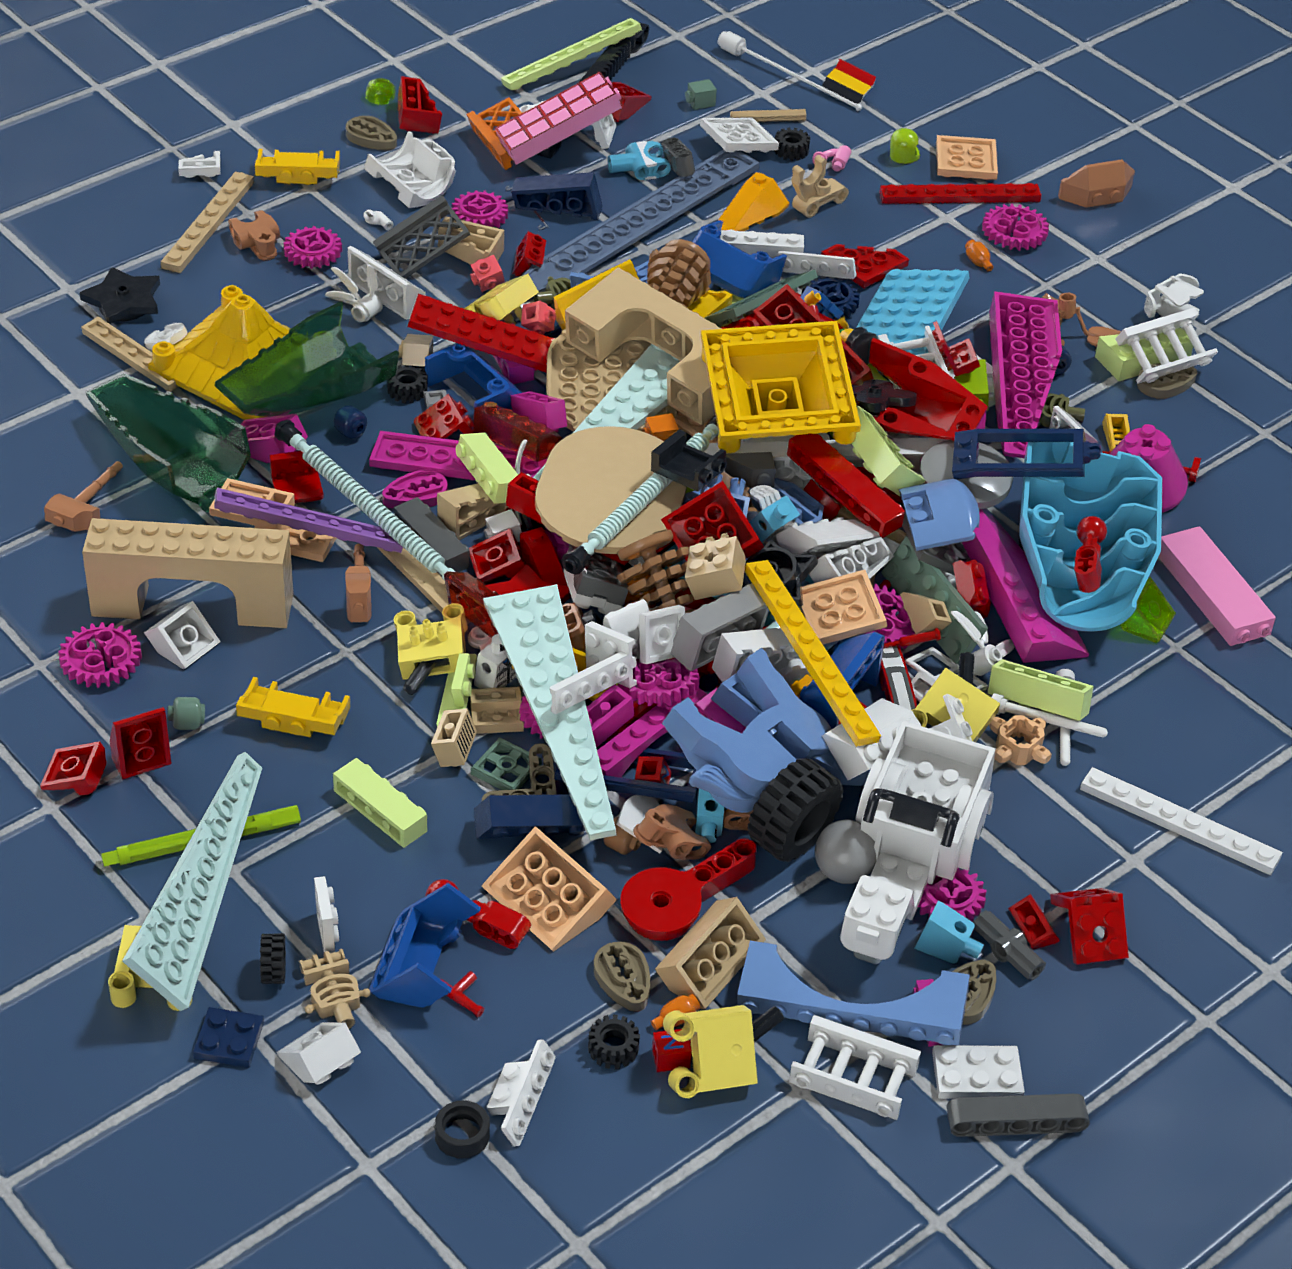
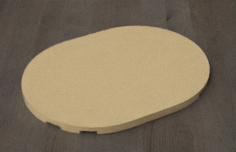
(586, 381)
(593, 476)

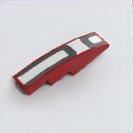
(896, 678)

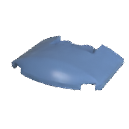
(940, 513)

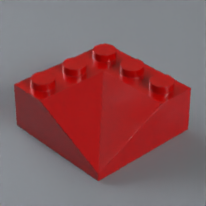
(712, 515)

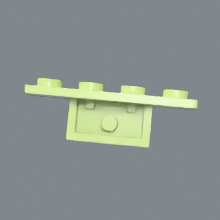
(459, 684)

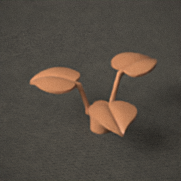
(1068, 308)

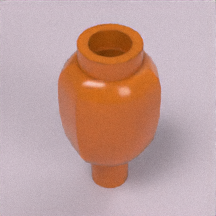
(978, 254)
(681, 1003)

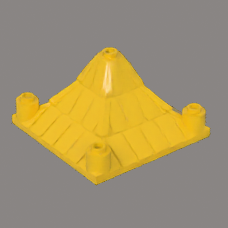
(217, 346)
(779, 382)

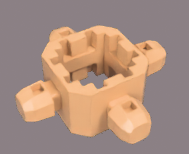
(1020, 753)

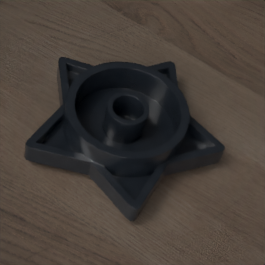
(123, 296)
(789, 567)

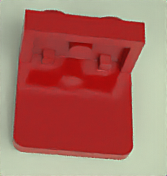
(958, 357)
(444, 419)
(295, 476)

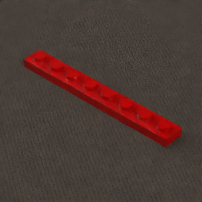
(960, 193)

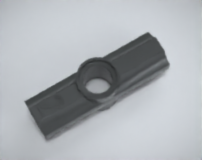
(1009, 945)

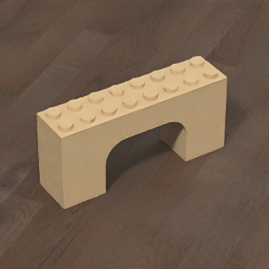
(629, 310)
(248, 561)

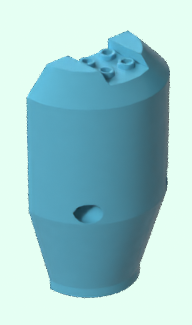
(1129, 501)

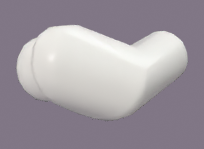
(378, 218)

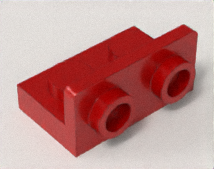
(529, 251)

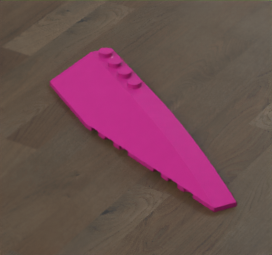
(1024, 360)
(1018, 597)

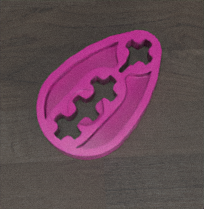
(413, 486)

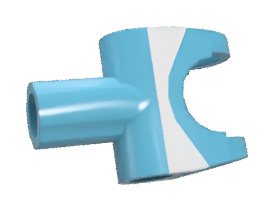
(640, 161)

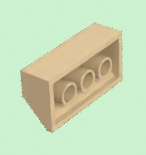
(710, 952)

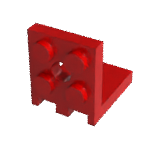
(1086, 912)

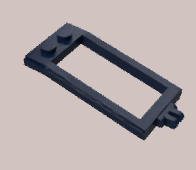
(967, 451)
(647, 788)

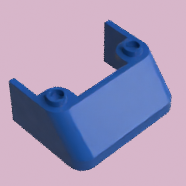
(735, 269)
(461, 359)
(857, 660)
(415, 947)

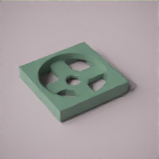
(495, 777)

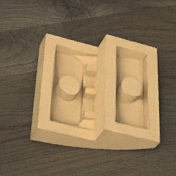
(496, 710)

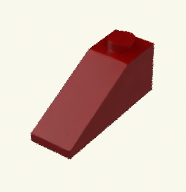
(541, 556)

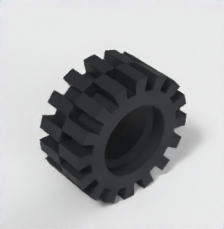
(792, 144)
(407, 384)
(273, 958)
(614, 1054)

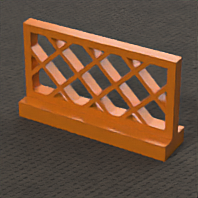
(485, 131)

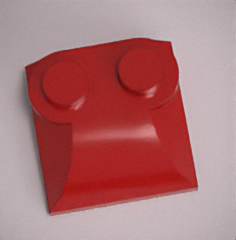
(497, 556)
(972, 585)
(76, 768)

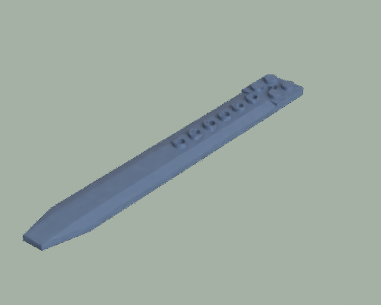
(643, 217)

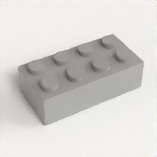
(701, 629)

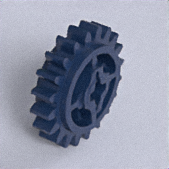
(839, 293)

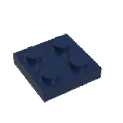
(228, 1037)

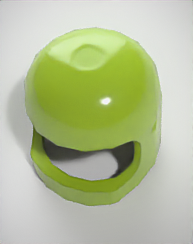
(904, 146)

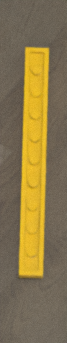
(812, 653)

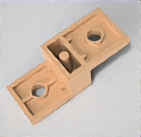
(312, 549)

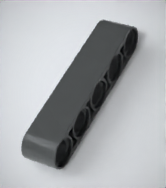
(1017, 1115)

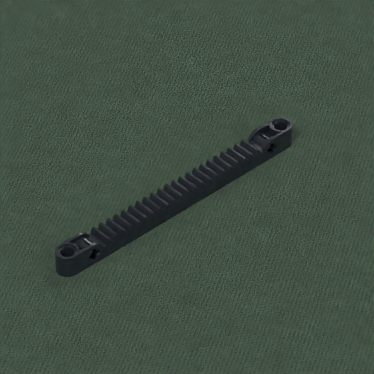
(608, 65)

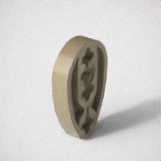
(371, 133)
(1169, 384)
(635, 969)
(983, 989)

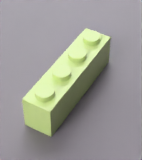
(486, 464)
(1040, 690)
(380, 802)

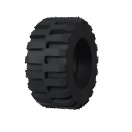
(795, 809)

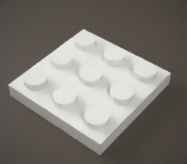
(739, 134)

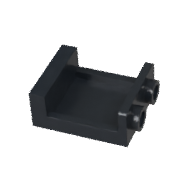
(686, 464)

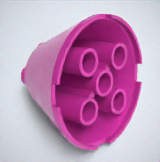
(1159, 453)

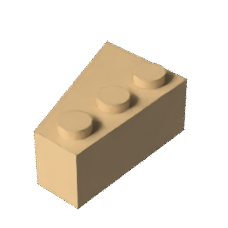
(479, 245)
(466, 509)

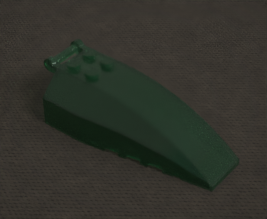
(306, 369)
(170, 440)

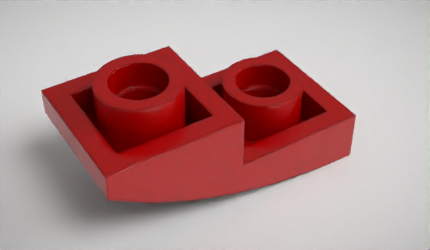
(830, 505)

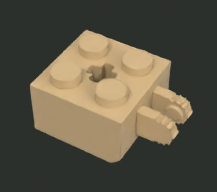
(715, 567)

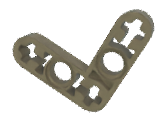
(535, 770)

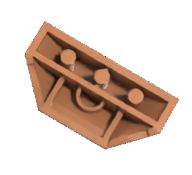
(1098, 184)

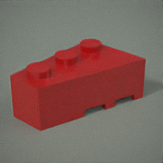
(415, 107)

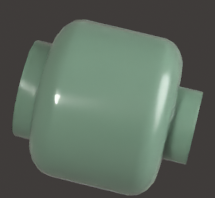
(186, 713)

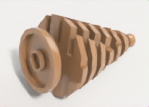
(680, 271)
(654, 566)

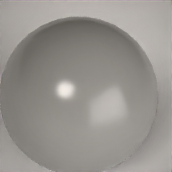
(845, 852)

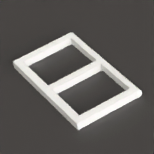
(954, 667)

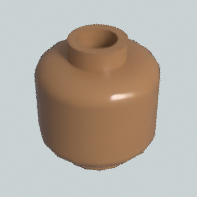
(623, 841)

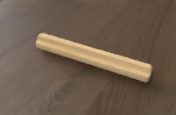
(771, 115)

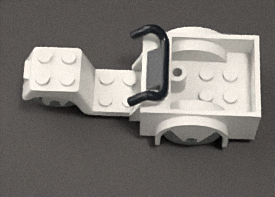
(924, 818)

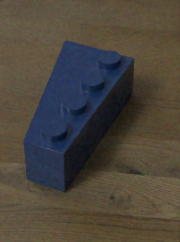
(559, 193)
(519, 814)

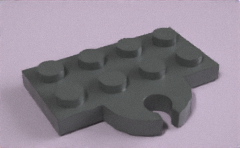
(939, 557)

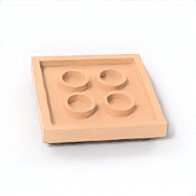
(966, 157)
(842, 607)

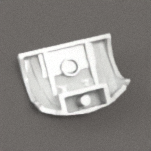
(417, 170)

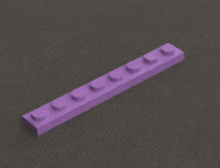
(304, 519)

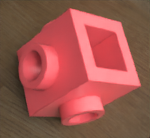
(487, 273)
(538, 317)

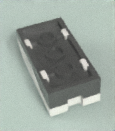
(597, 584)

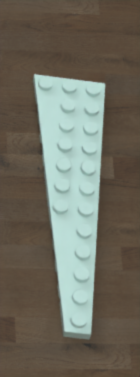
(635, 396)
(542, 655)
(180, 924)

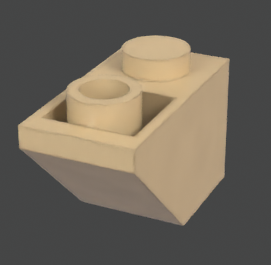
(925, 612)

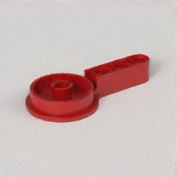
(668, 901)

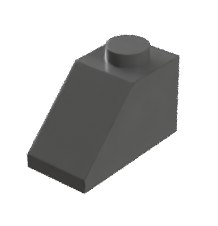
(754, 468)

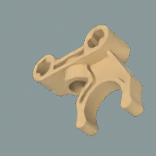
(815, 189)

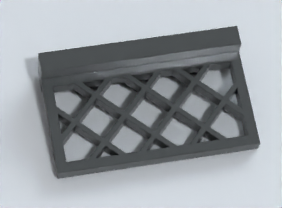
(413, 228)

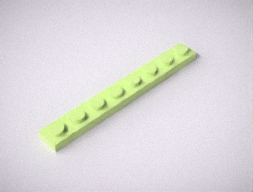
(570, 54)

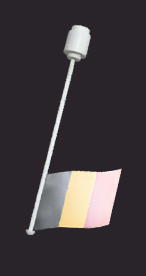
(843, 82)

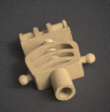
(333, 989)

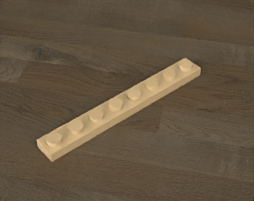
(207, 222)

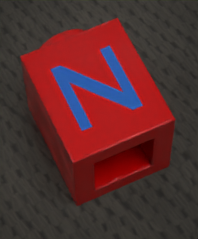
(653, 770)
(669, 1052)

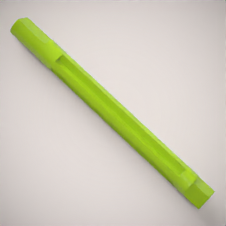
(178, 841)

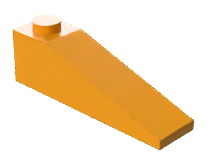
(753, 203)

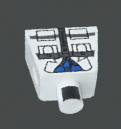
(493, 666)

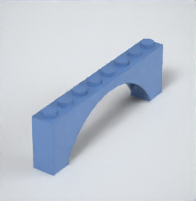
(927, 1015)

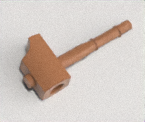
(76, 513)
(358, 588)

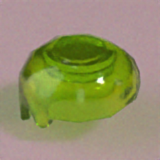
(380, 91)

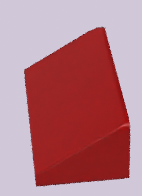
(1033, 923)

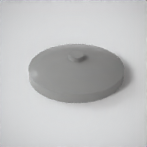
(988, 491)

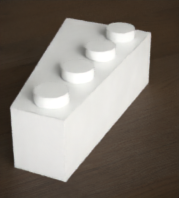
(868, 555)
(737, 646)

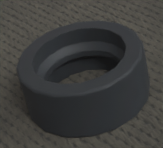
(462, 1147)

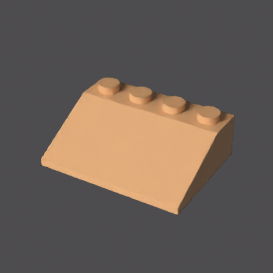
(549, 890)

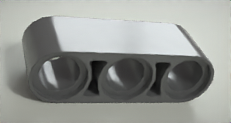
(678, 156)

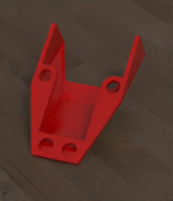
(941, 402)

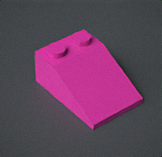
(262, 438)

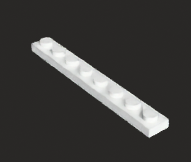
(1181, 821)

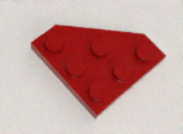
(869, 264)

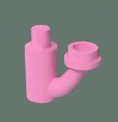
(840, 156)

